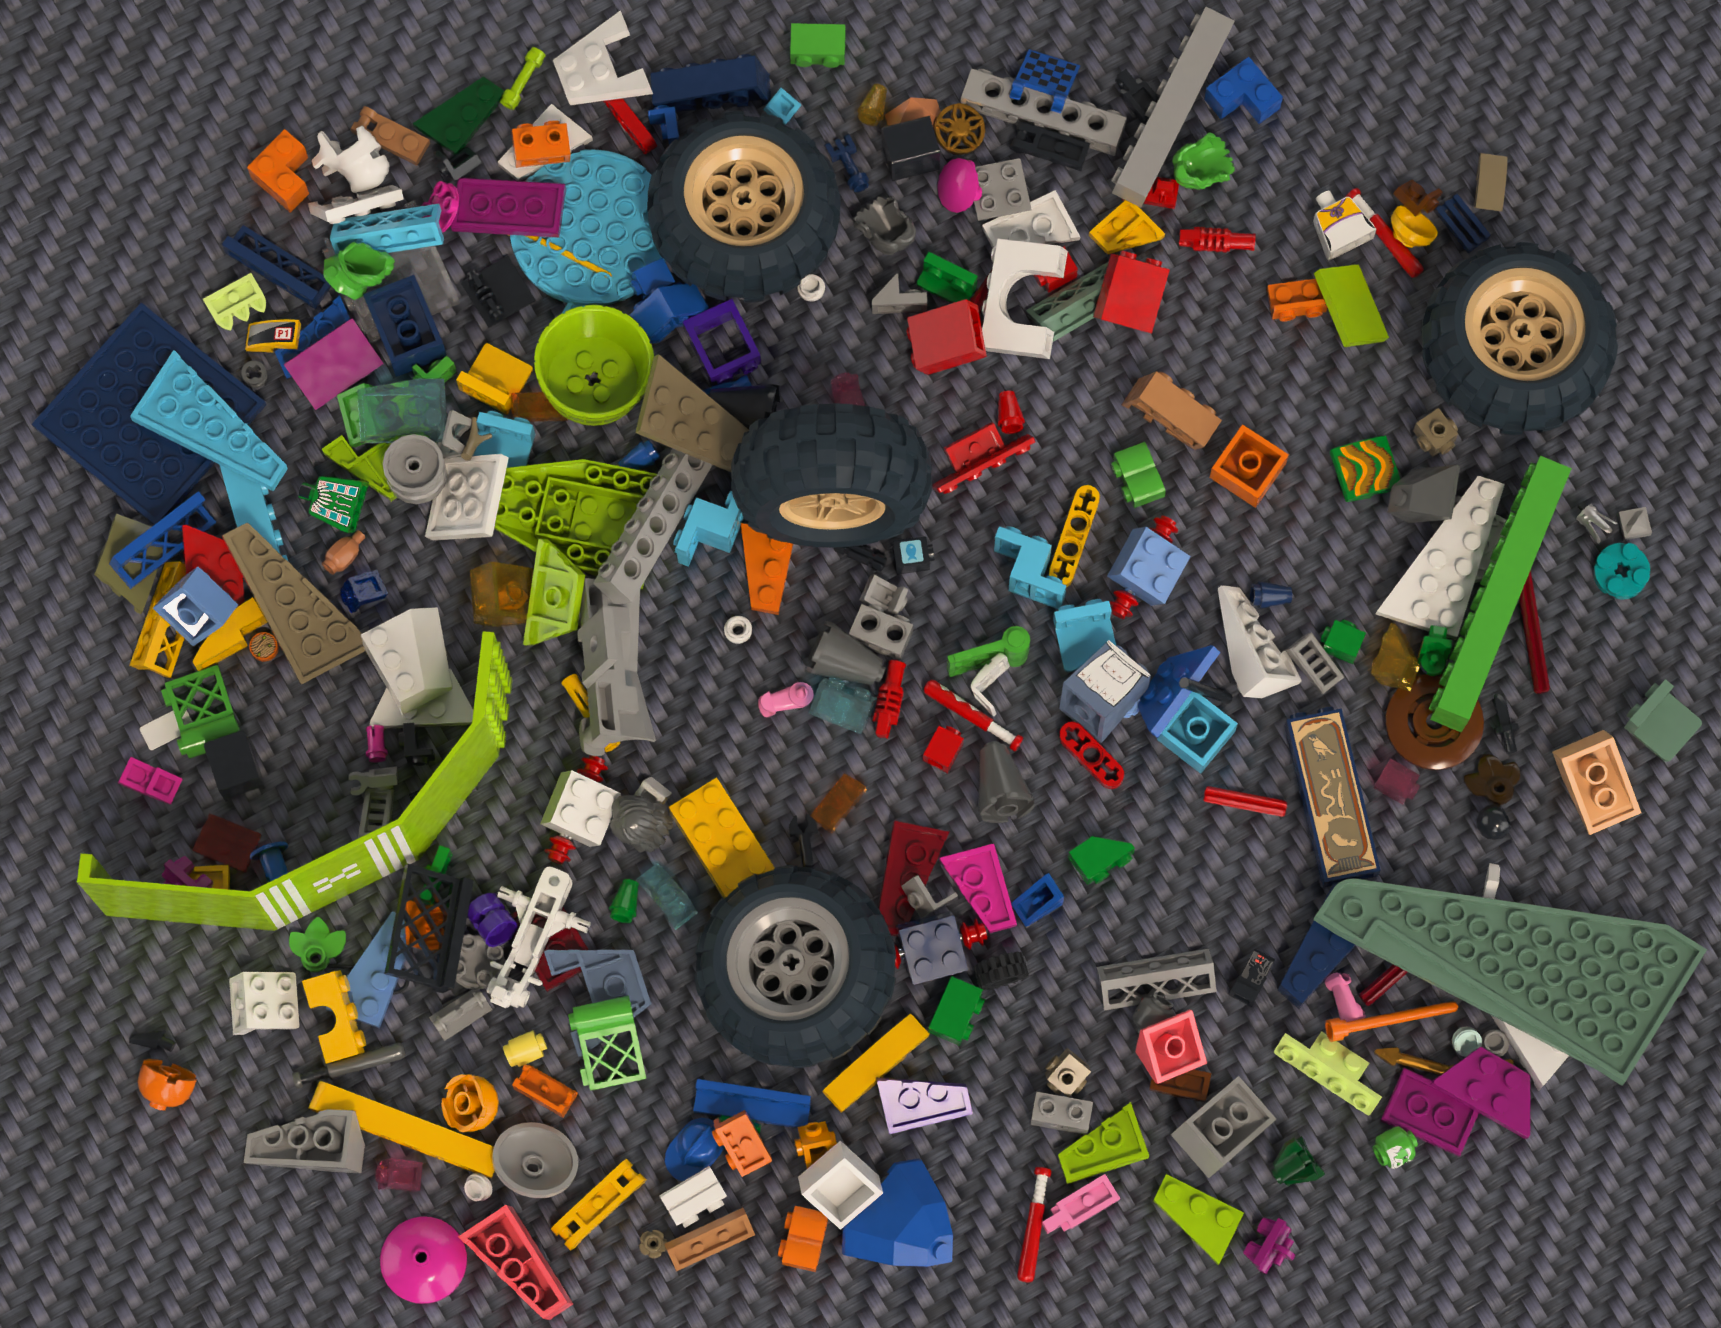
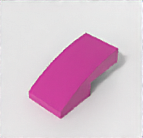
(150, 781)

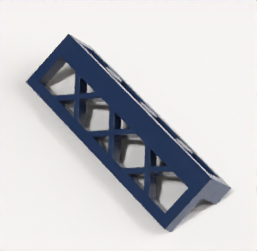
(275, 272)

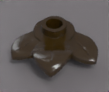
(1493, 775)

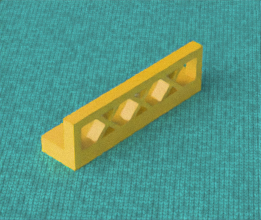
(155, 627)

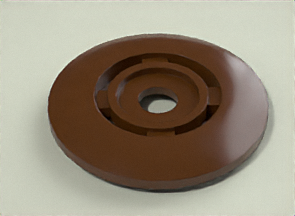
(1432, 748)

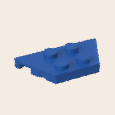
(1164, 693)

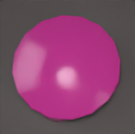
(958, 185)
(448, 198)

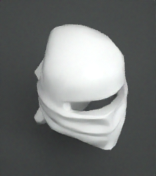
(359, 163)

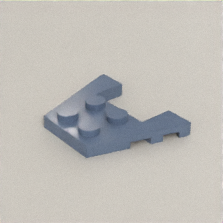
(607, 976)

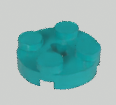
(1615, 585)

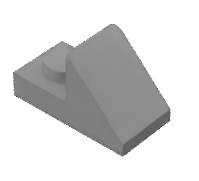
(890, 300)

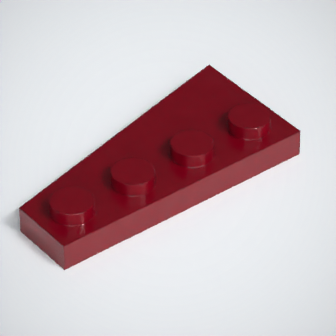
(910, 853)

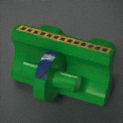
(1434, 651)

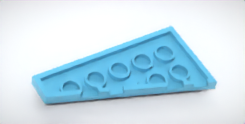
(197, 418)

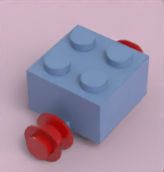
(1147, 567)

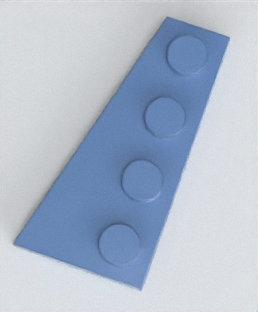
(369, 985)

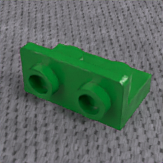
(946, 279)

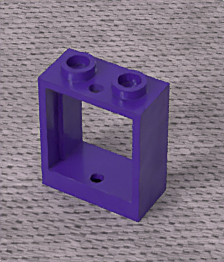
(712, 318)

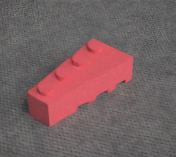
(513, 1254)

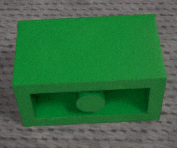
(956, 1011)

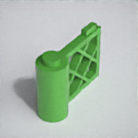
(1014, 645)
(203, 729)
(606, 1019)

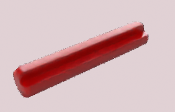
(1245, 801)

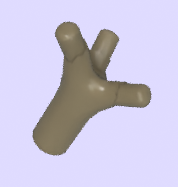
(473, 441)

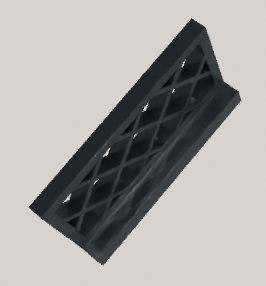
(450, 937)

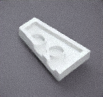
(344, 206)
(1044, 224)

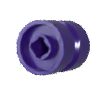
(491, 920)

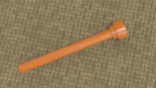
(1338, 1029)

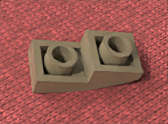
(1491, 182)

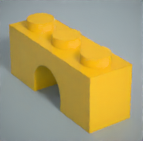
(345, 1038)

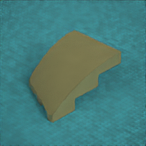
(121, 534)

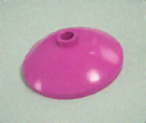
(427, 1280)

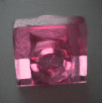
(847, 389)
(399, 1175)

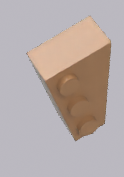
(1173, 409)

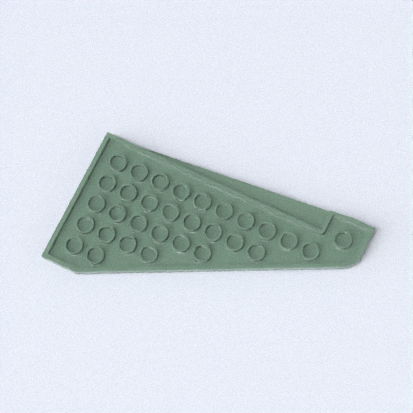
(1555, 973)

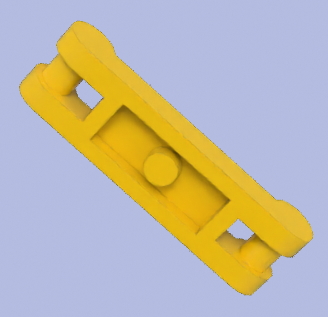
(598, 1204)

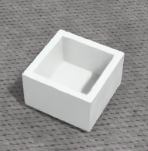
(840, 1185)

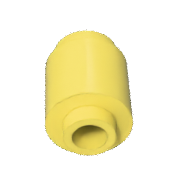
(525, 1049)

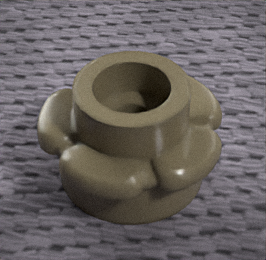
(647, 1238)

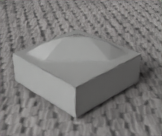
(1634, 523)

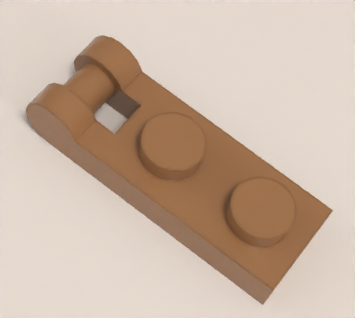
(393, 136)

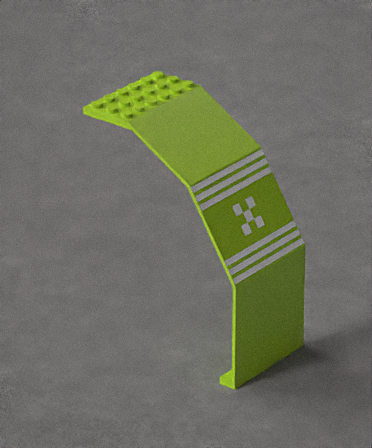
(346, 867)

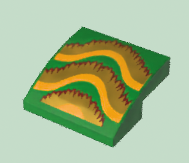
(1365, 468)

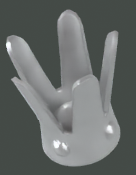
(1590, 515)

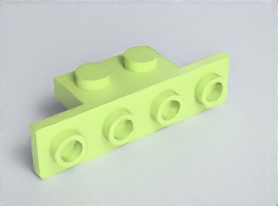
(1332, 1067)

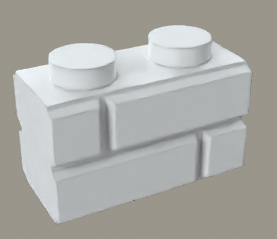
(693, 1196)

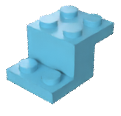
(708, 525)
(1031, 563)

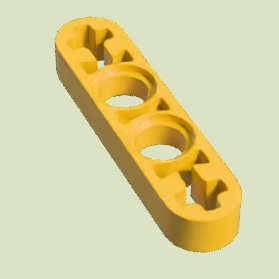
(1070, 535)

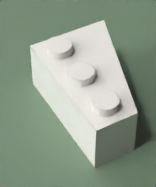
(1534, 1055)

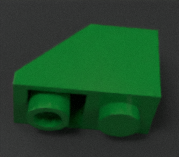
(1098, 856)

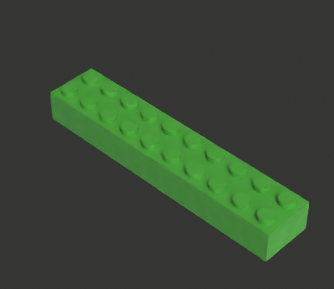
(1502, 588)

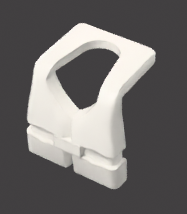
(987, 676)

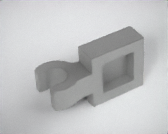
(379, 778)

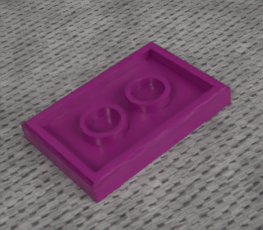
(333, 363)
(1429, 1113)

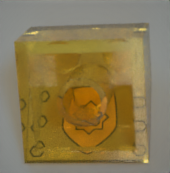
(500, 594)

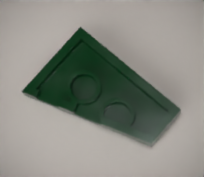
(461, 116)

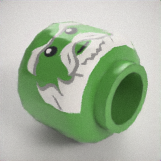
(1395, 1147)

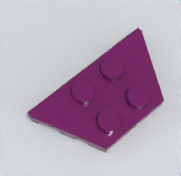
(1491, 1089)

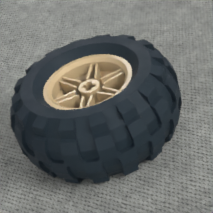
(831, 475)

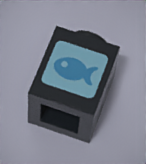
(912, 555)

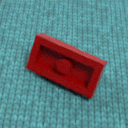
(1162, 193)

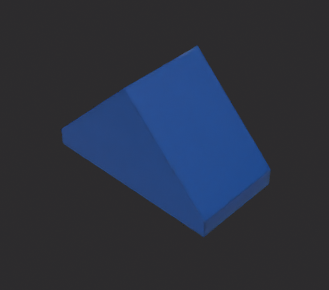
(1038, 900)

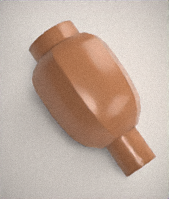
(342, 553)

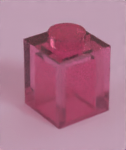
(1398, 782)

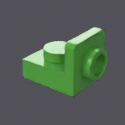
(439, 369)

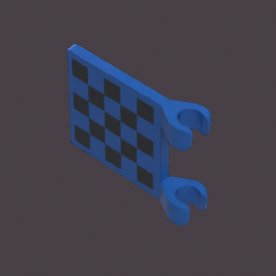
(1047, 76)

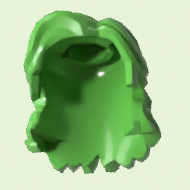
(1202, 163)

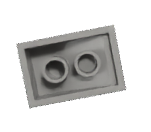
(1223, 1127)

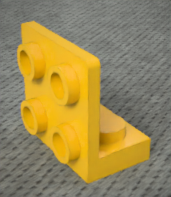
(494, 378)

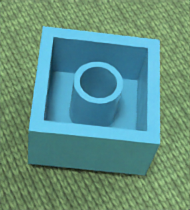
(1197, 731)

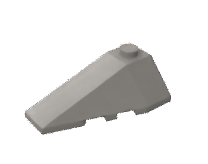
(319, 1142)

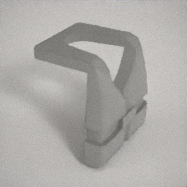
(454, 429)

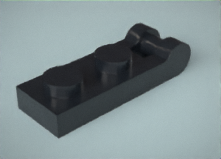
(1050, 146)

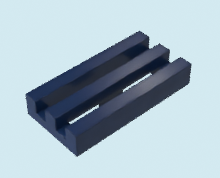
(1449, 205)

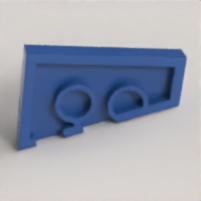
(321, 325)

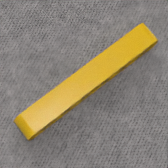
(407, 1129)

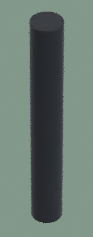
(1205, 690)

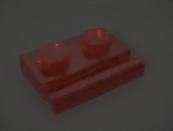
(227, 843)

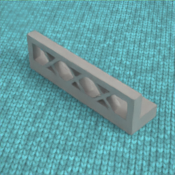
(1155, 970)

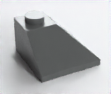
(1425, 494)

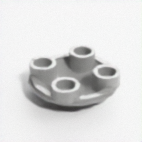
(474, 963)

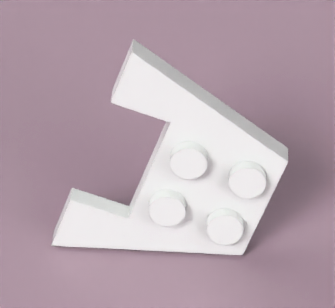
(589, 72)

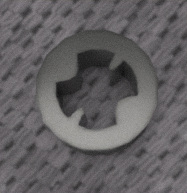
(253, 366)

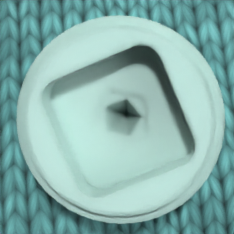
(1466, 1040)

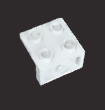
(263, 1001)

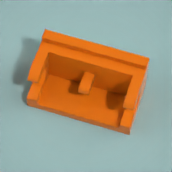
(545, 1090)

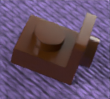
(1415, 199)

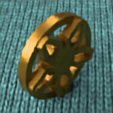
(959, 129)

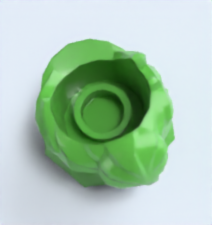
(356, 269)

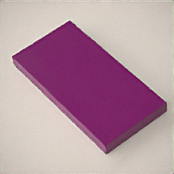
(509, 207)

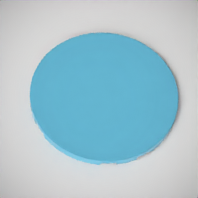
(600, 224)

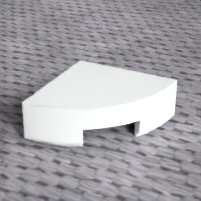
(1491, 881)

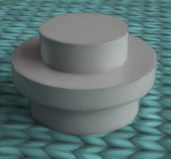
(1495, 1042)

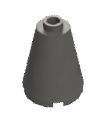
(843, 657)
(1001, 785)

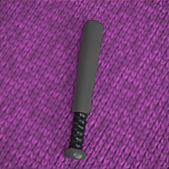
(352, 1064)

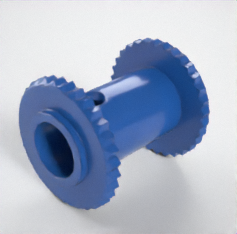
(271, 859)

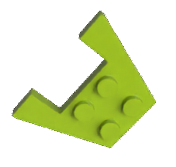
(366, 467)

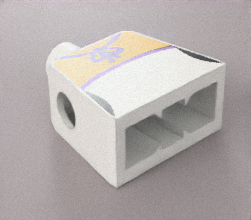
(1341, 225)

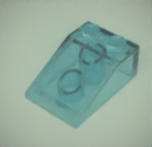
(402, 410)

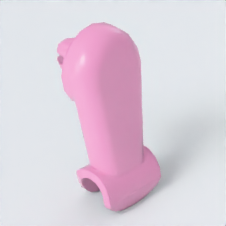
(792, 697)
(1344, 999)

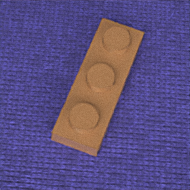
(709, 1239)

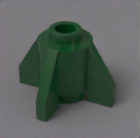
(1296, 1164)

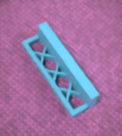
(388, 234)

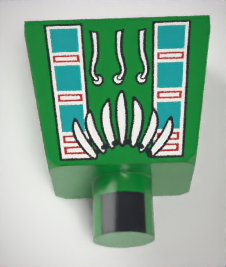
(336, 501)

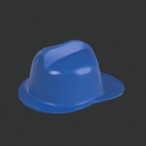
(692, 1149)

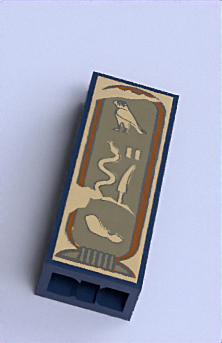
(1331, 796)

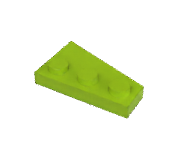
(1107, 1147)
(1199, 1215)

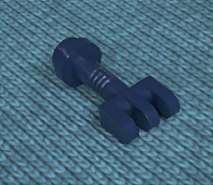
(857, 181)

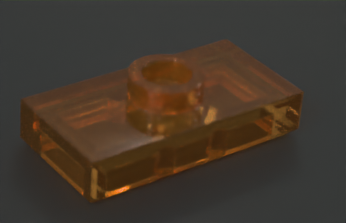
(534, 407)

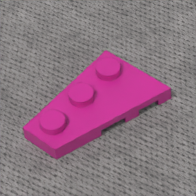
(983, 885)

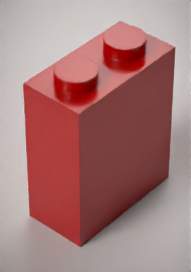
(1131, 291)
(946, 337)

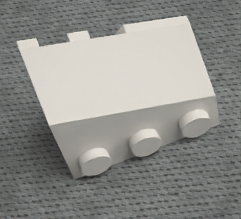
(410, 657)

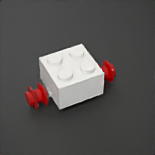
(579, 809)

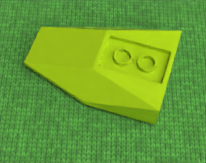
(571, 504)

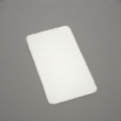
(163, 729)

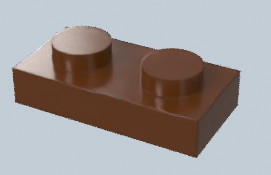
(1189, 1085)

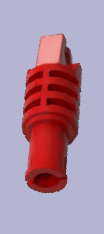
(1216, 239)
(889, 699)

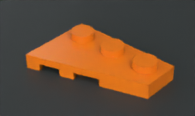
(766, 569)

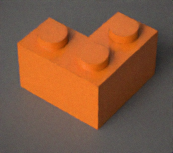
(276, 167)

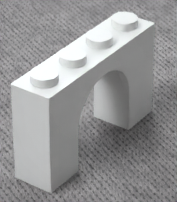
(1012, 262)

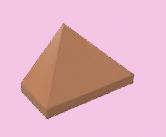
(914, 109)

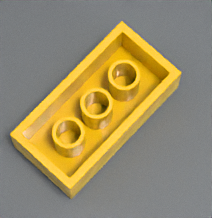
(719, 836)

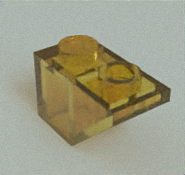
(1396, 661)

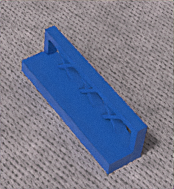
(151, 538)
(759, 1103)

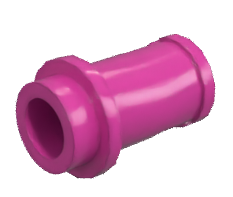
(376, 745)

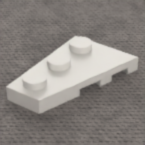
(576, 136)

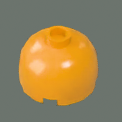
(469, 1103)

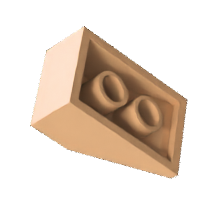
(1597, 781)

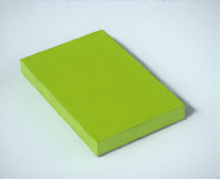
(1351, 305)

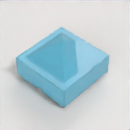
(782, 106)

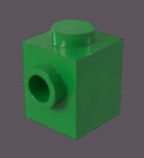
(1343, 640)

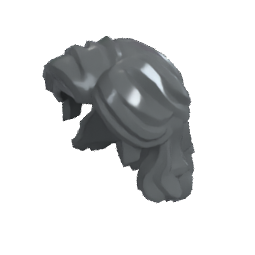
(885, 225)
(640, 822)

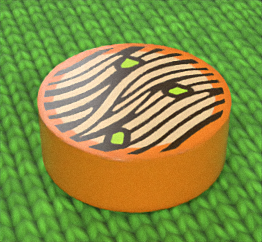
(263, 646)

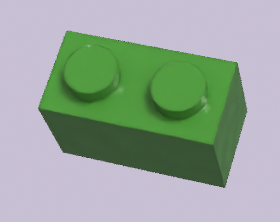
(817, 44)

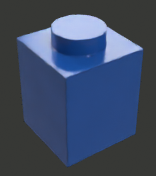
(651, 276)

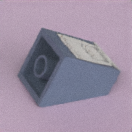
(1103, 690)

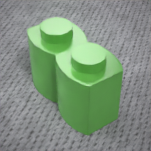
(1138, 474)

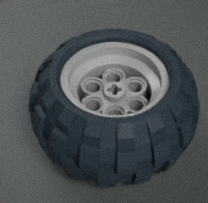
(835, 1010)

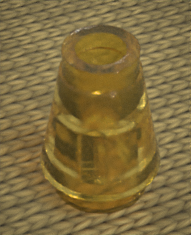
(872, 108)

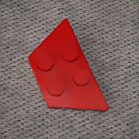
(214, 559)

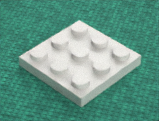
(469, 499)

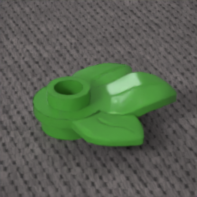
(317, 941)

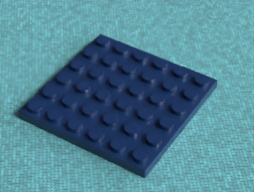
(95, 425)

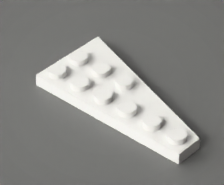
(1444, 573)

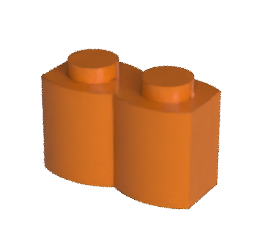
(804, 1238)

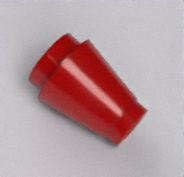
(1009, 413)

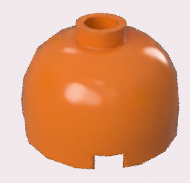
(164, 1084)

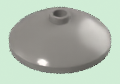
(536, 1149)

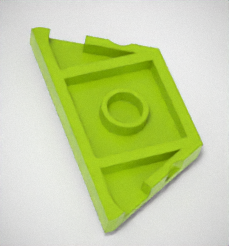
(553, 595)

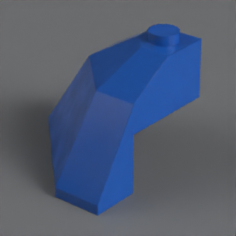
(904, 1223)

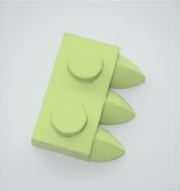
(235, 301)

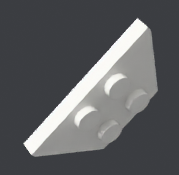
(445, 710)

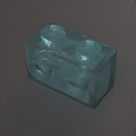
(843, 704)

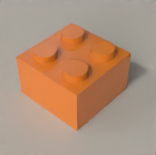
(1248, 466)

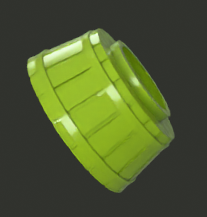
(590, 342)

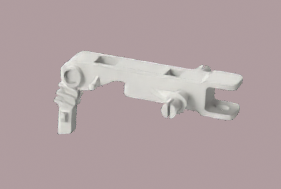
(530, 939)

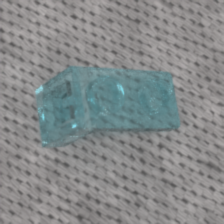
(667, 895)

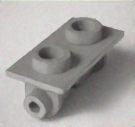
(460, 1013)

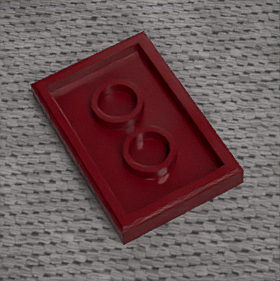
(563, 940)

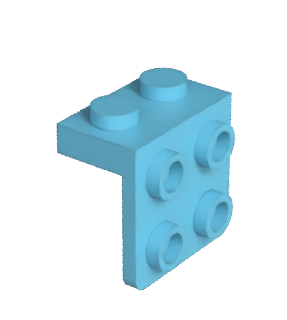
(509, 437)
(1082, 631)

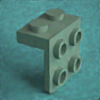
(1662, 722)

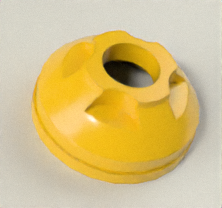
(1412, 230)

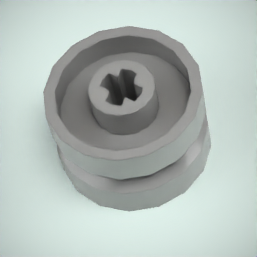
(400, 465)

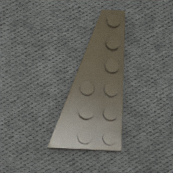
(687, 418)
(300, 616)

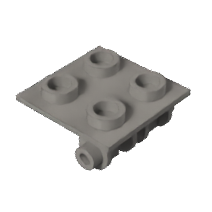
(1002, 190)

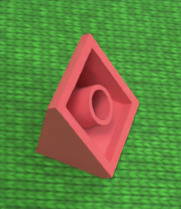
(1171, 1047)

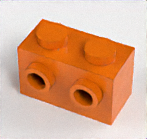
(541, 144)

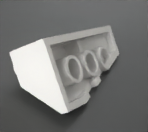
(1253, 656)

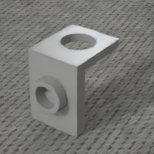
(921, 899)

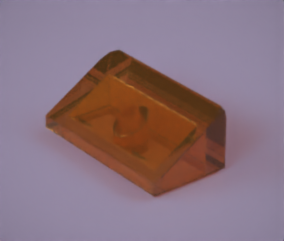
(838, 803)

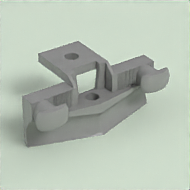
(610, 673)

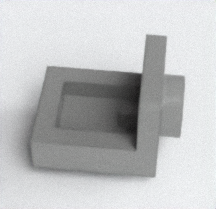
(884, 595)

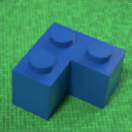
(1246, 87)
(667, 309)

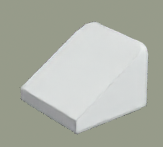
(653, 791)

